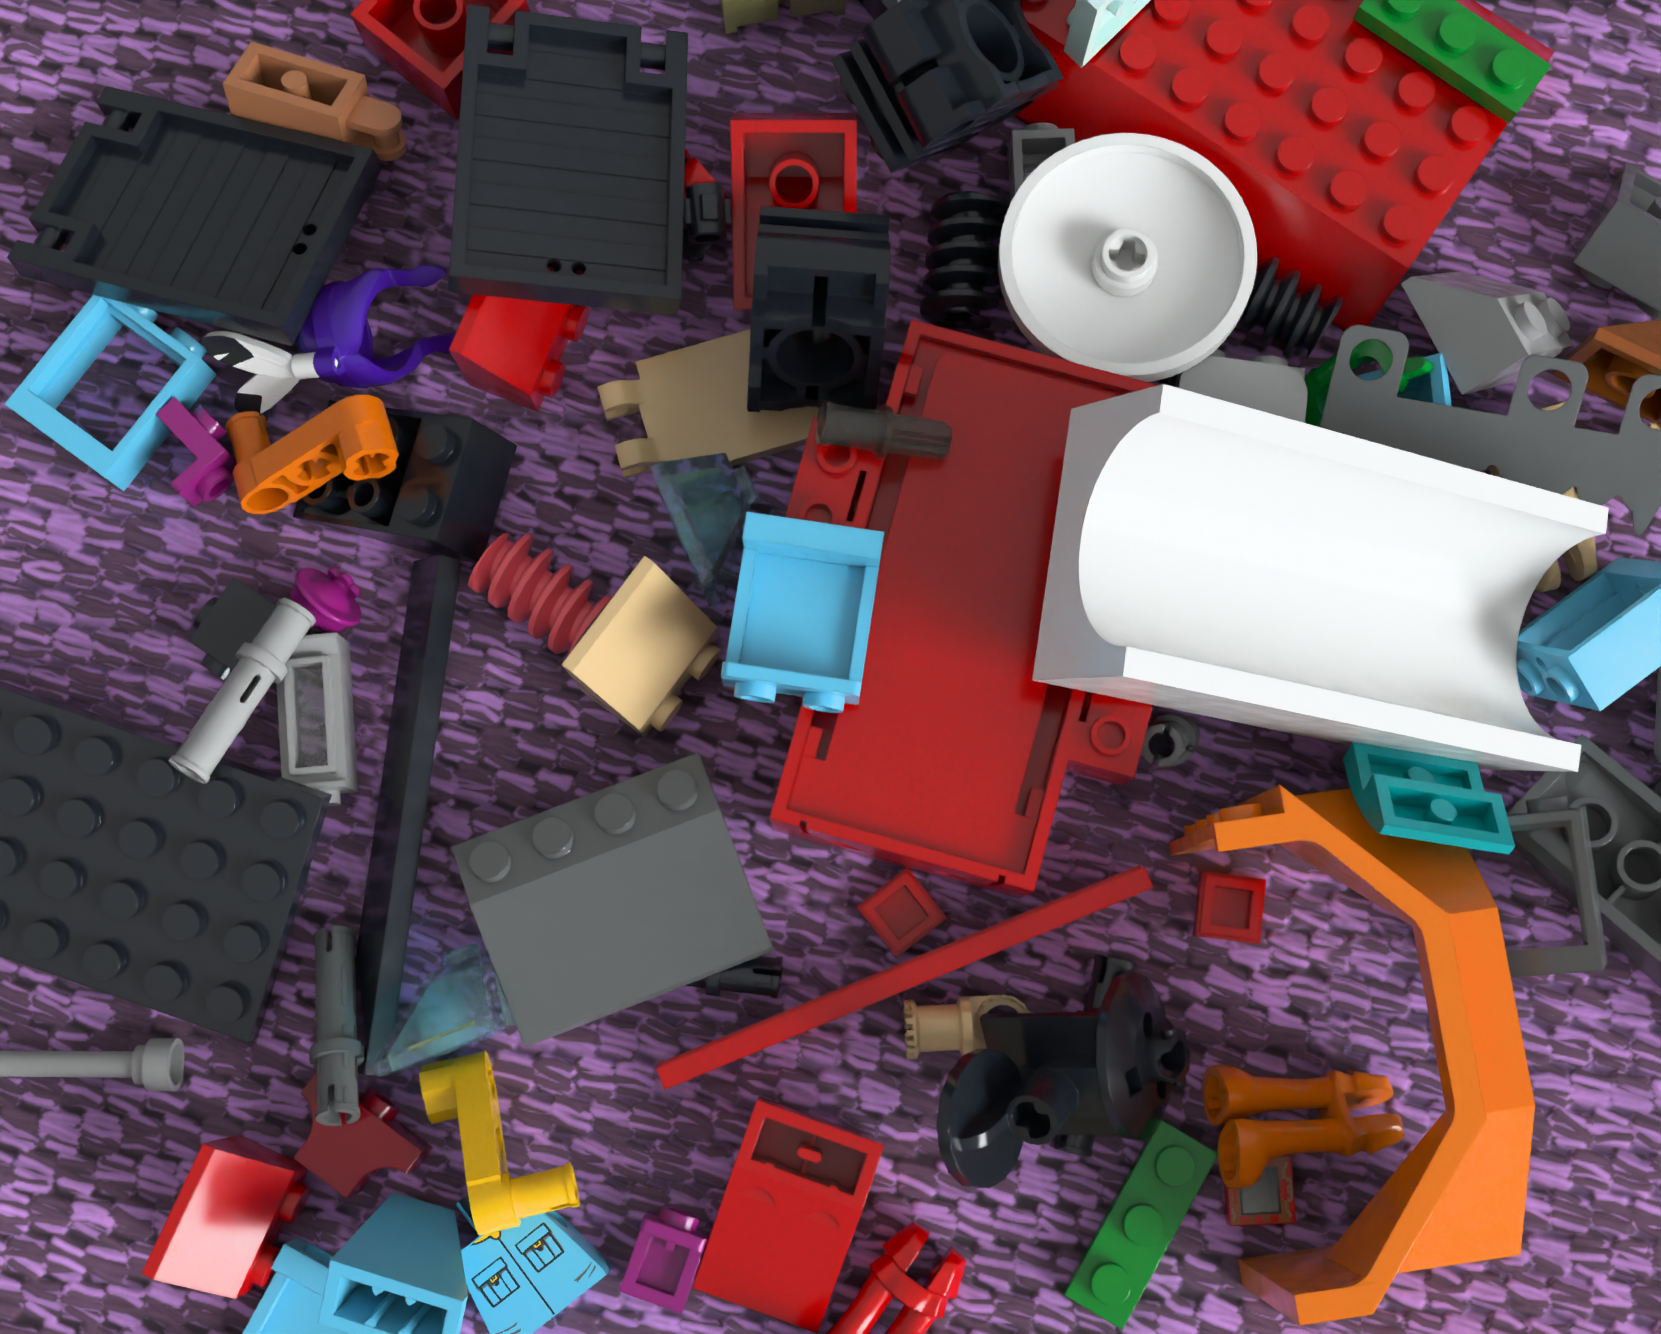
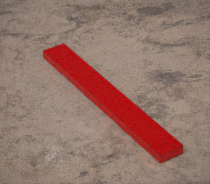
(903, 976)

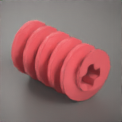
(536, 592)

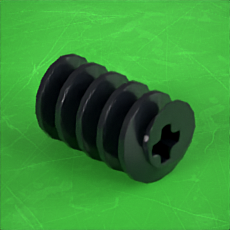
(959, 260)
(1286, 310)

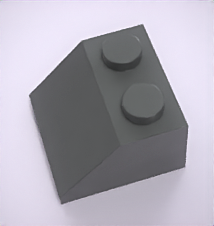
(1625, 240)

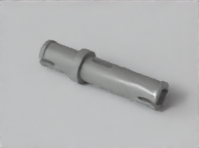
(256, 670)

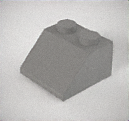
(1487, 326)

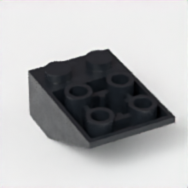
(435, 498)

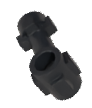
(704, 219)

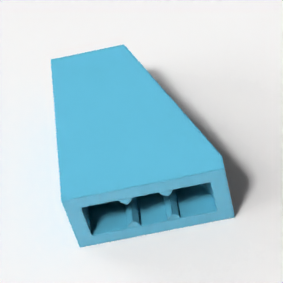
(398, 1273)

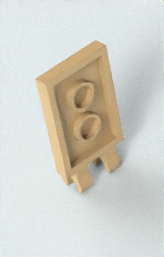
(698, 407)

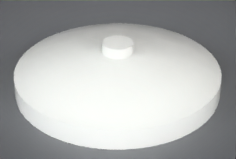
(1127, 256)

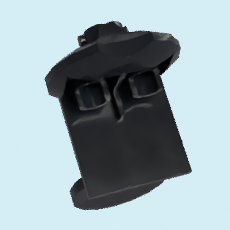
(1060, 1077)

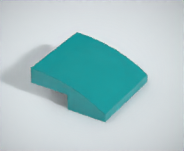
(1427, 798)

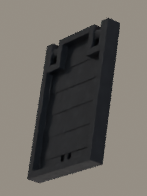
(570, 164)
(198, 214)

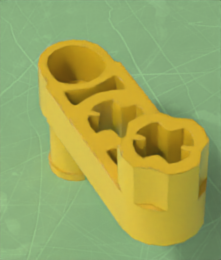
(467, 1091)

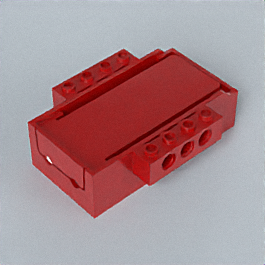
(952, 740)

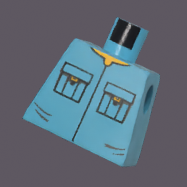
(528, 1271)

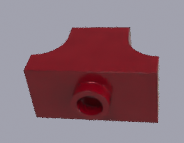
(353, 1152)

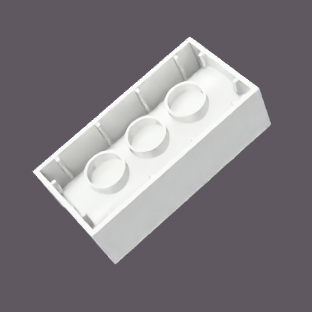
(1298, 579)

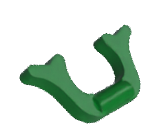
(1367, 351)

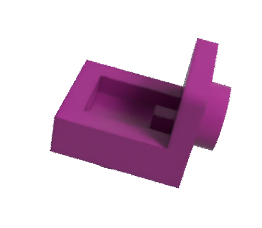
(200, 432)
(665, 1258)

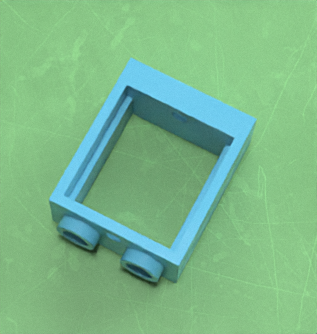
(71, 358)
(1595, 638)

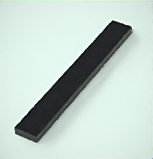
(403, 801)

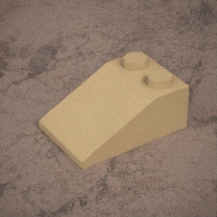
(644, 650)

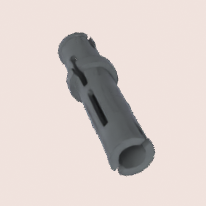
(336, 1046)

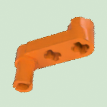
(344, 438)

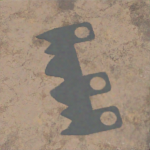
(1524, 445)

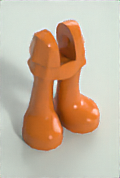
(1249, 1143)

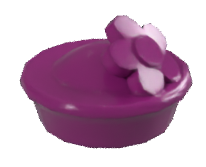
(328, 598)

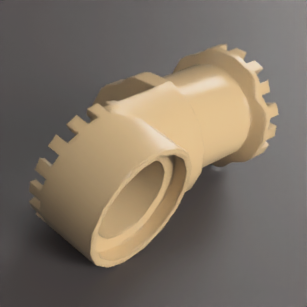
(951, 1025)

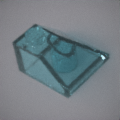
(708, 514)
(448, 1013)

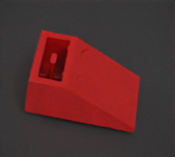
(788, 1214)

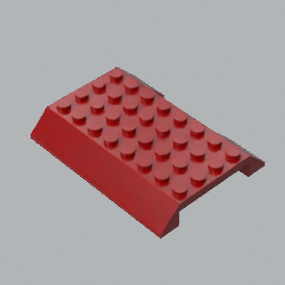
(1304, 110)

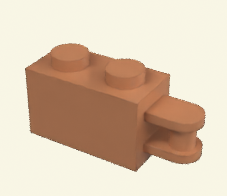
(312, 99)

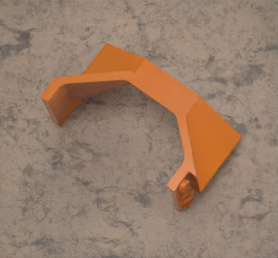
(1468, 1176)

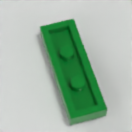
(1458, 50)
(1140, 1224)

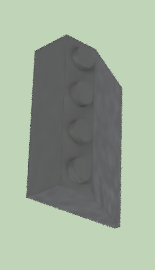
(611, 899)

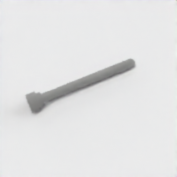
(155, 1065)

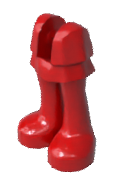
(889, 1280)

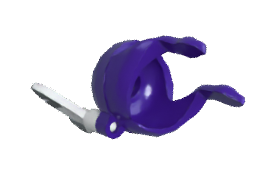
(331, 344)

